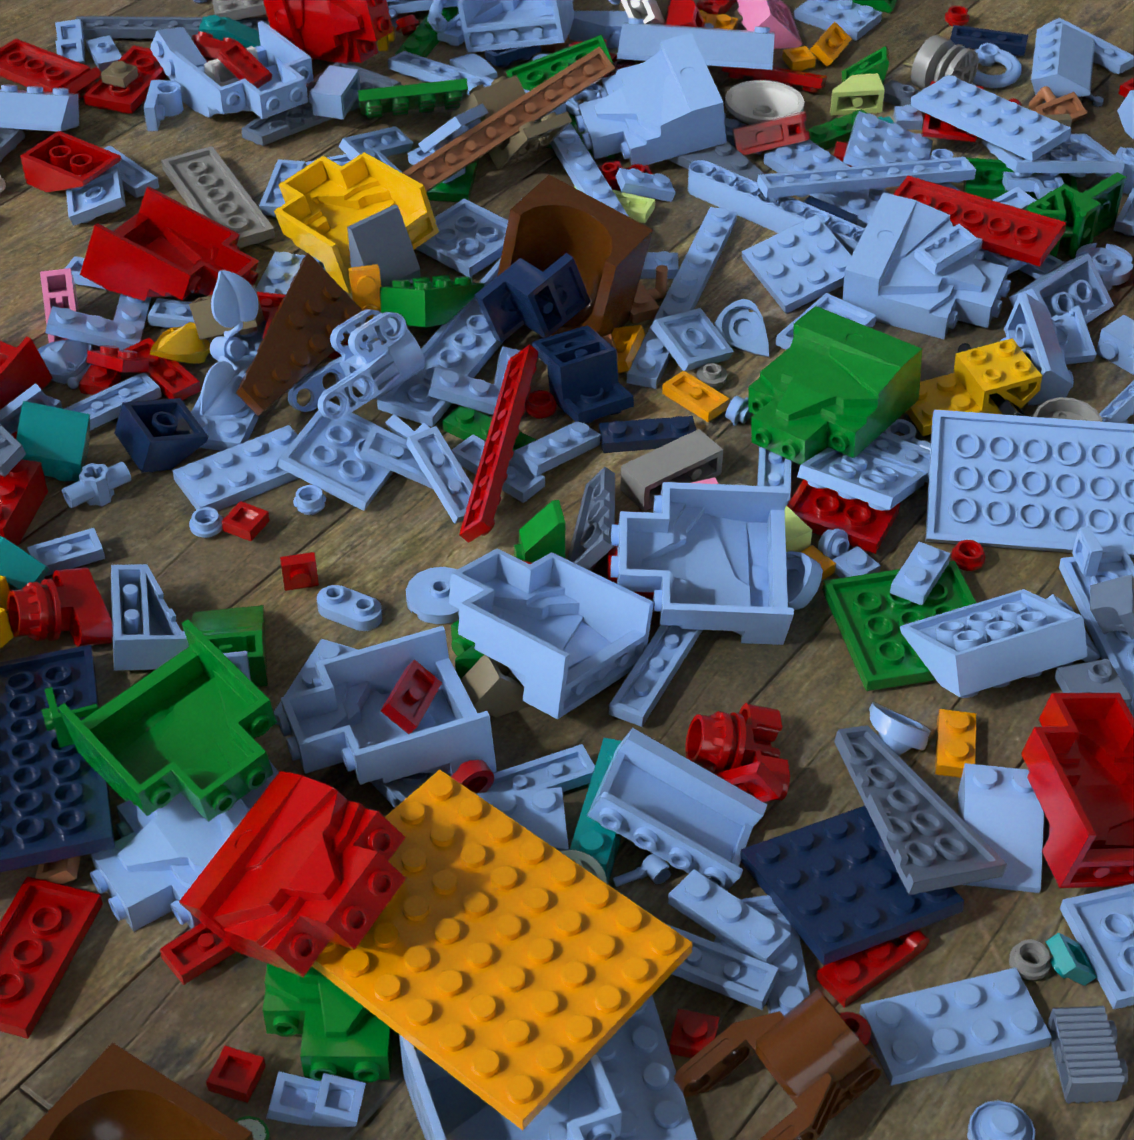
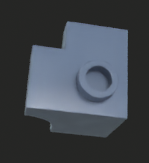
(1114, 604)
(1092, 678)

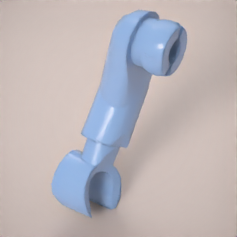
(436, 18)

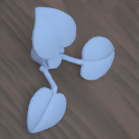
(231, 305)

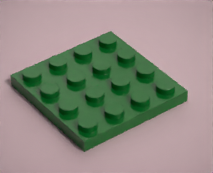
(412, 97)
(872, 620)

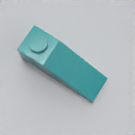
(228, 28)

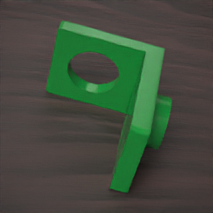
(54, 720)

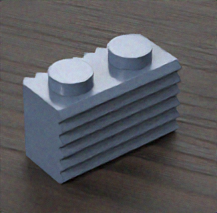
(1086, 1054)

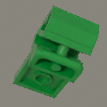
(1084, 213)

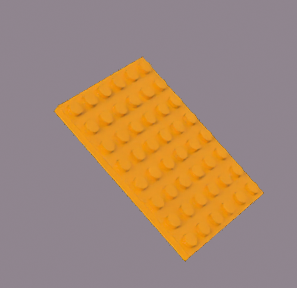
(500, 952)

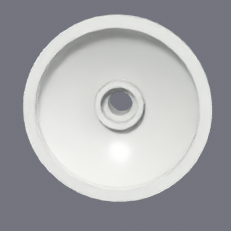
(762, 101)

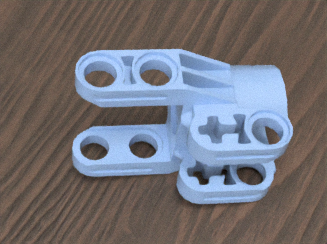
(369, 363)

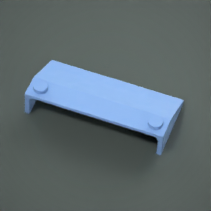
(717, 46)

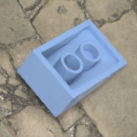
(1008, 818)

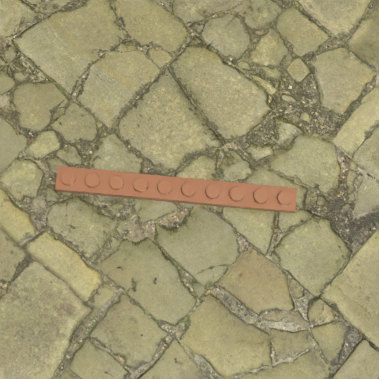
(508, 120)

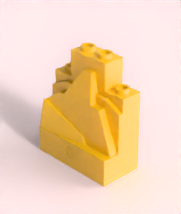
(331, 197)

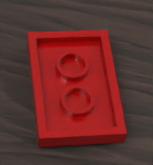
(827, 510)

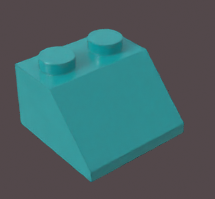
(55, 439)

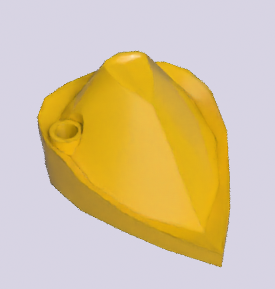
(182, 345)

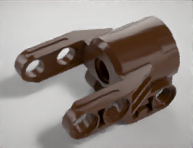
(805, 1052)

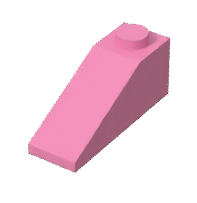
(58, 291)

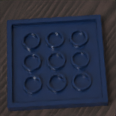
(842, 886)

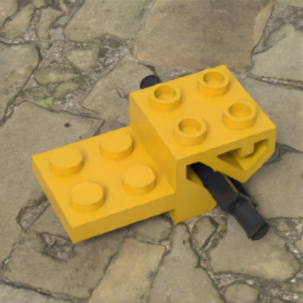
(984, 380)

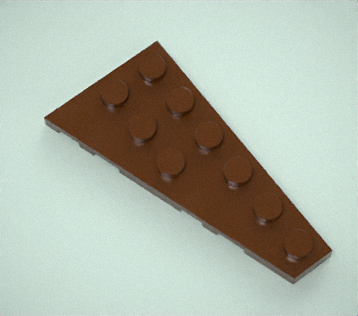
(297, 336)

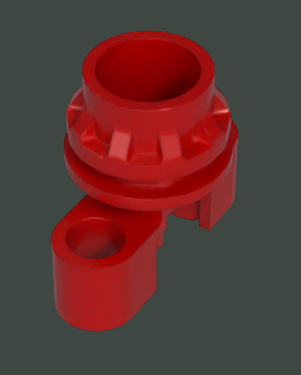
(58, 605)
(737, 740)

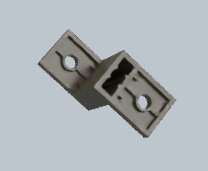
(532, 136)

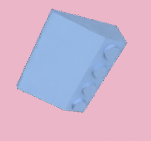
(997, 641)

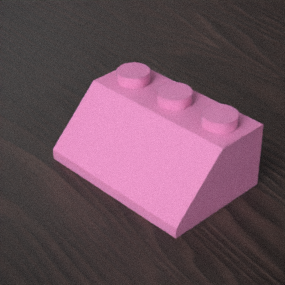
(774, 15)

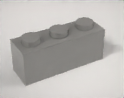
(680, 461)

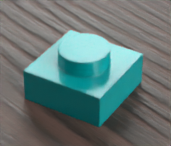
(1070, 959)

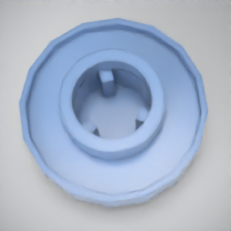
(1000, 1122)

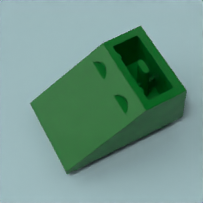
(427, 301)
(238, 631)

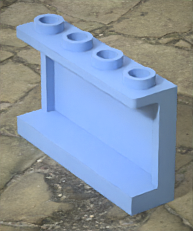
(676, 809)

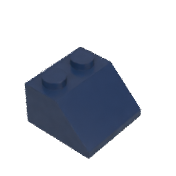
(158, 433)

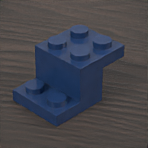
(533, 298)
(583, 374)

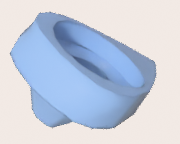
(743, 328)
(65, 358)
(803, 579)
(898, 730)

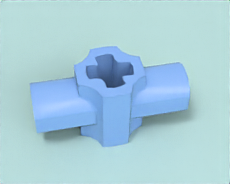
(96, 484)

